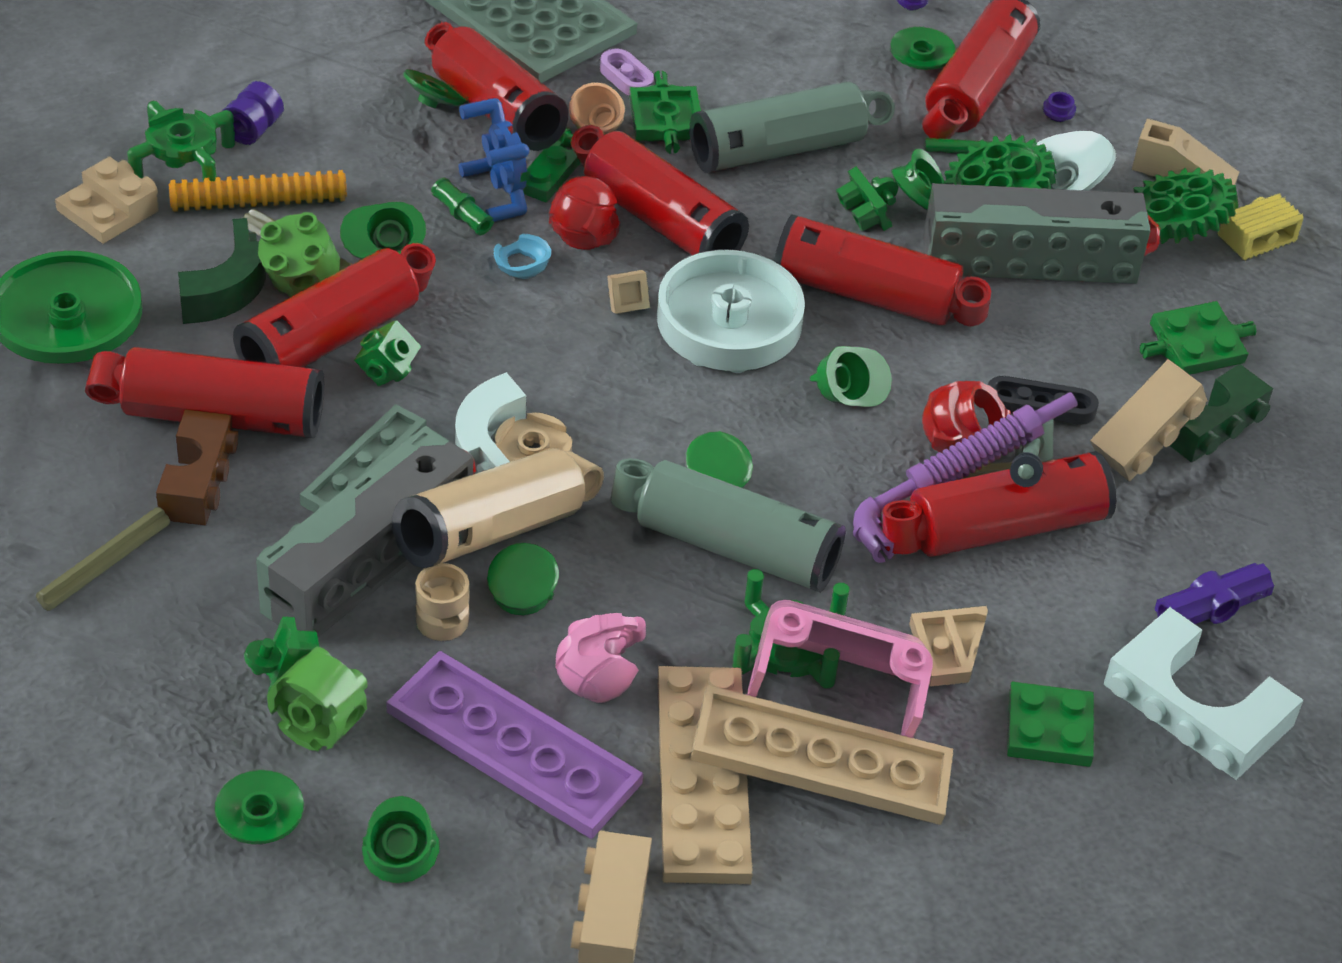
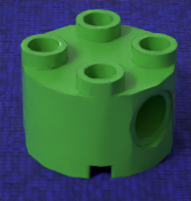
(297, 252)
(318, 700)

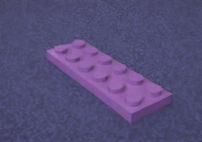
(515, 744)

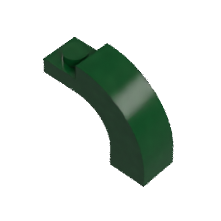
(227, 287)

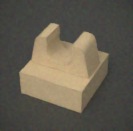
(628, 291)

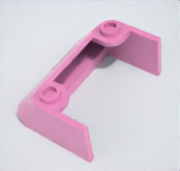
(857, 642)

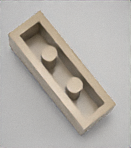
(1150, 420)
(612, 899)

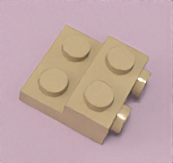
(109, 200)

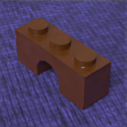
(193, 490)

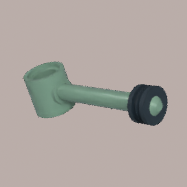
(1027, 464)

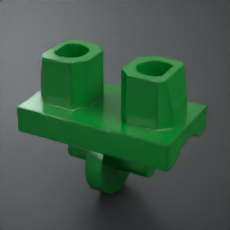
(873, 198)
(281, 653)

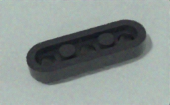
(1020, 392)

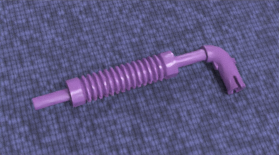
(954, 464)

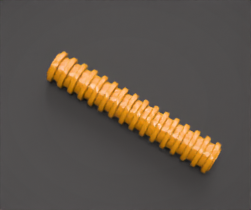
(257, 190)

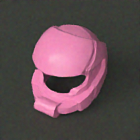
(591, 658)

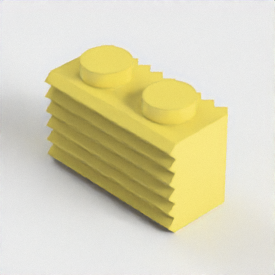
(1262, 226)

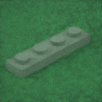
(361, 456)

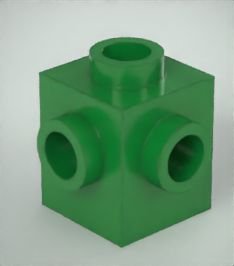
(387, 353)

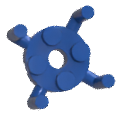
(504, 158)

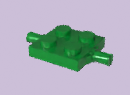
(663, 111)
(1198, 338)

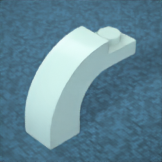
(483, 414)

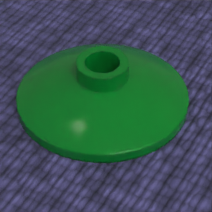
(922, 48)
(432, 90)
(255, 794)

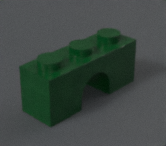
(1234, 404)

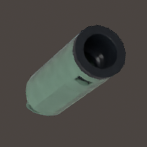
(785, 125)
(730, 521)

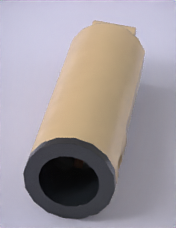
(493, 506)

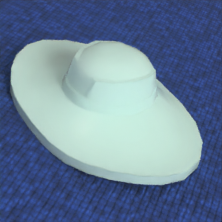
(1080, 159)

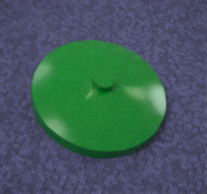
(67, 306)

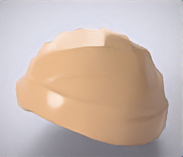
(597, 106)

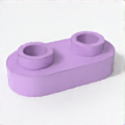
(625, 70)

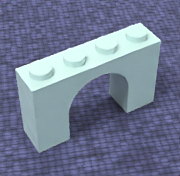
(1225, 736)

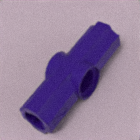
(1219, 596)

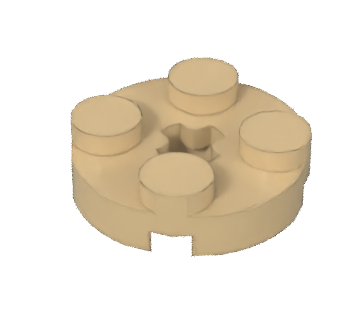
(539, 428)

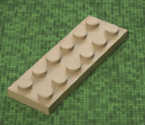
(823, 754)
(701, 804)

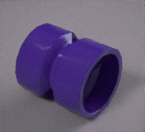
(254, 111)

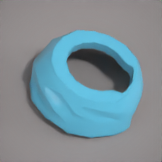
(527, 245)

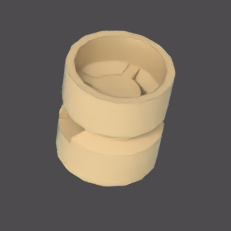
(442, 602)

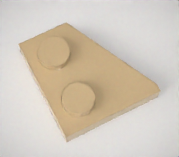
(951, 640)

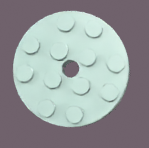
(756, 292)

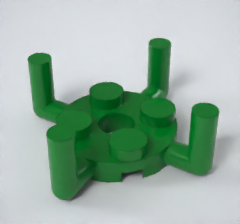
(196, 140)
(782, 658)

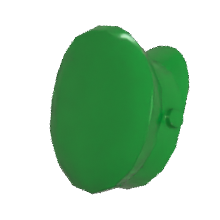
(917, 177)
(720, 457)
(523, 578)
(400, 841)

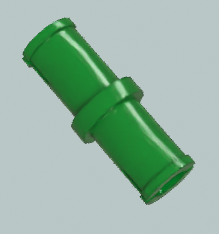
(462, 206)

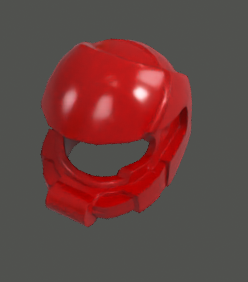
(585, 213)
(951, 412)

